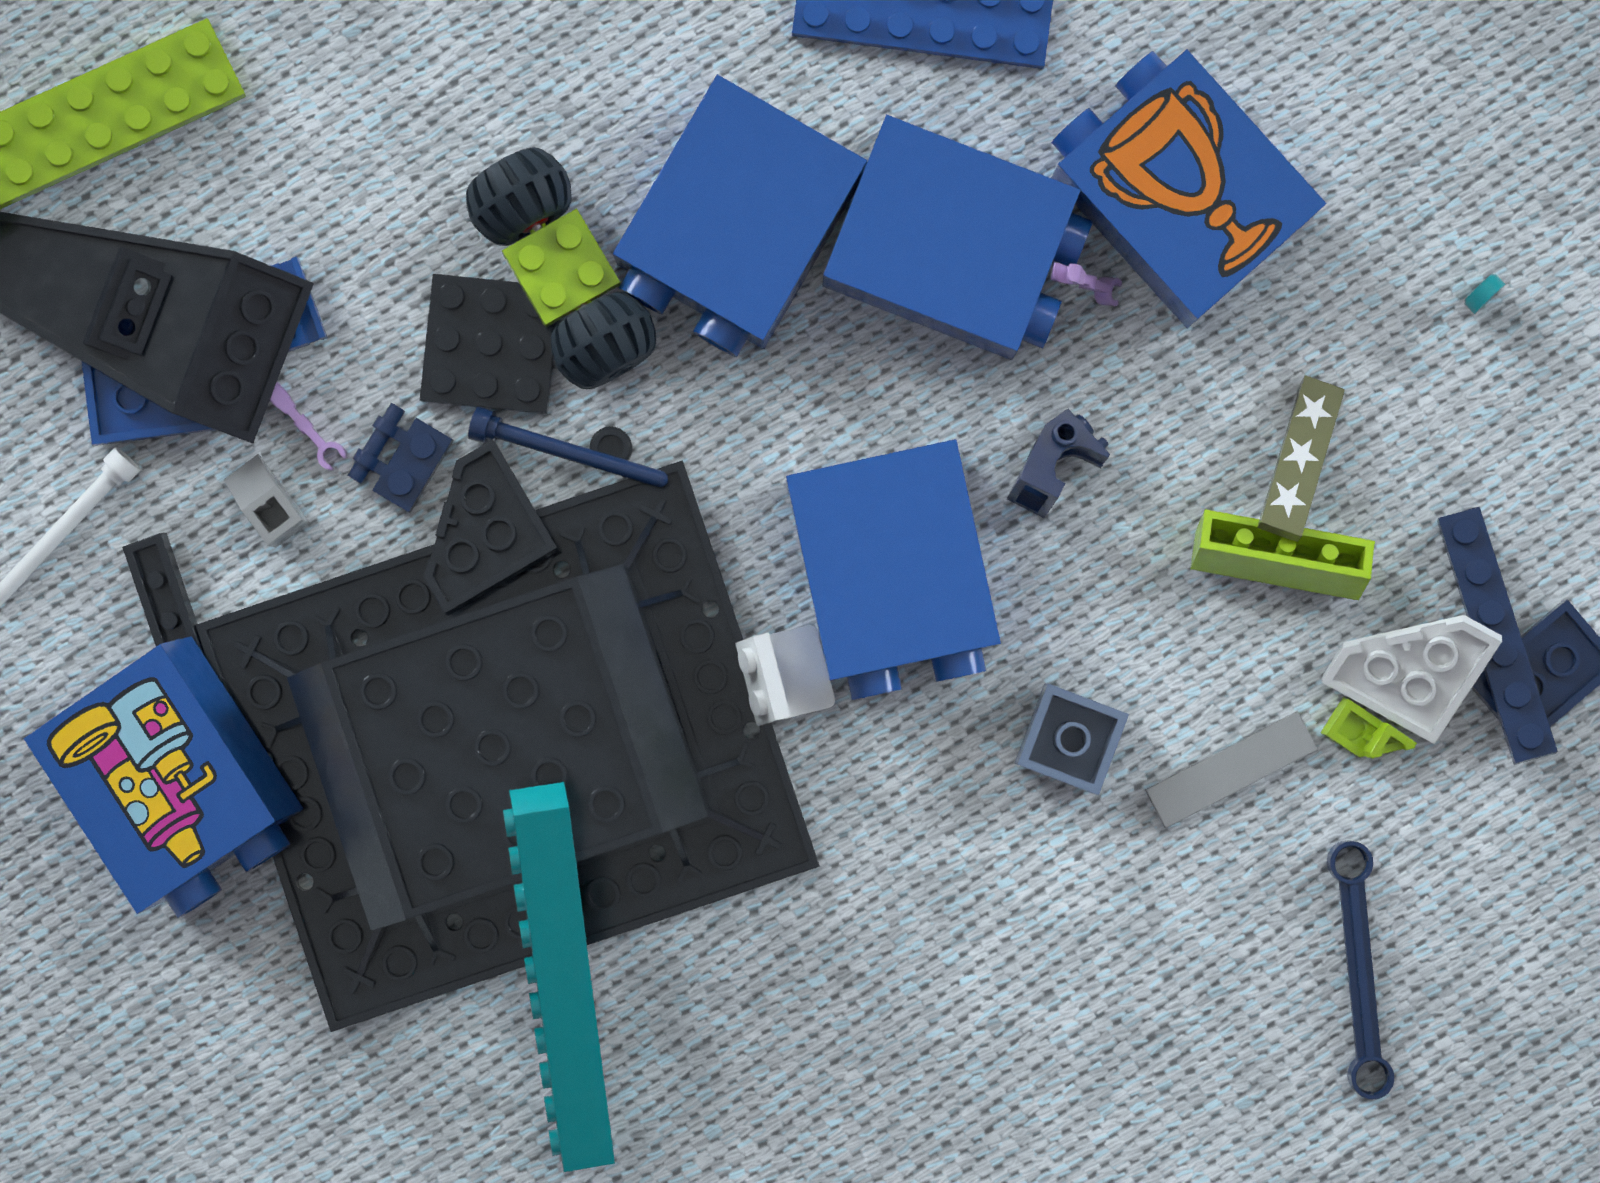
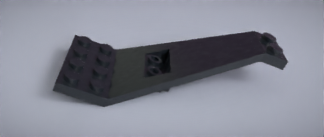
(201, 335)

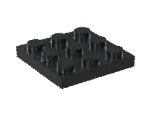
(485, 347)

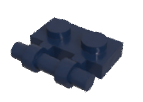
(410, 466)

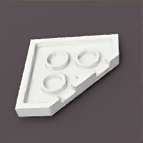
(1415, 672)

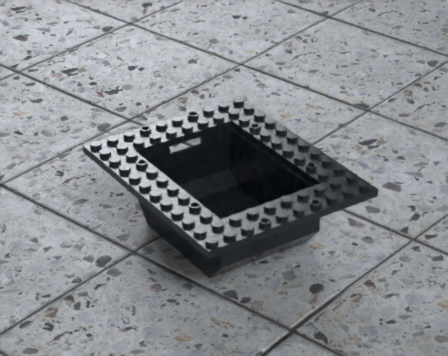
(538, 683)

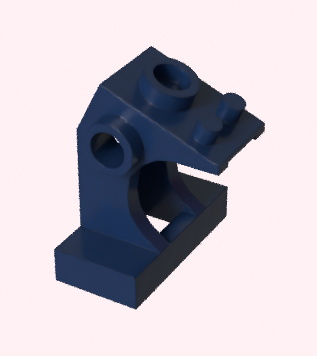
(1060, 438)

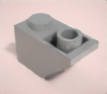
(265, 502)

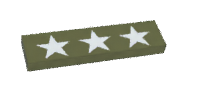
(1301, 458)

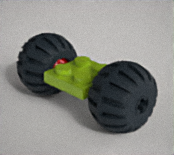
(560, 267)

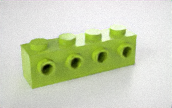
(1316, 563)

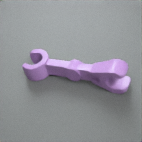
(1076, 275)
(283, 401)

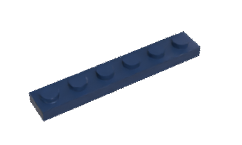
(1488, 604)

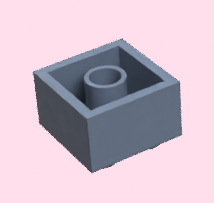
(1071, 738)

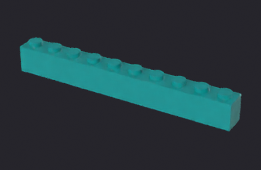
(561, 973)

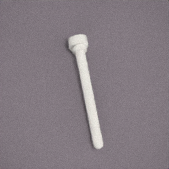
(116, 470)

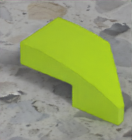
(1363, 732)

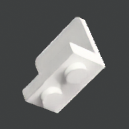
(785, 674)

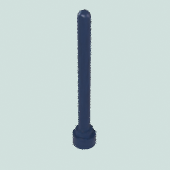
(487, 426)

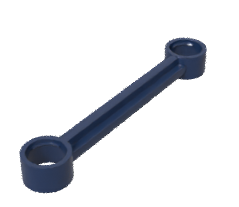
(1360, 970)

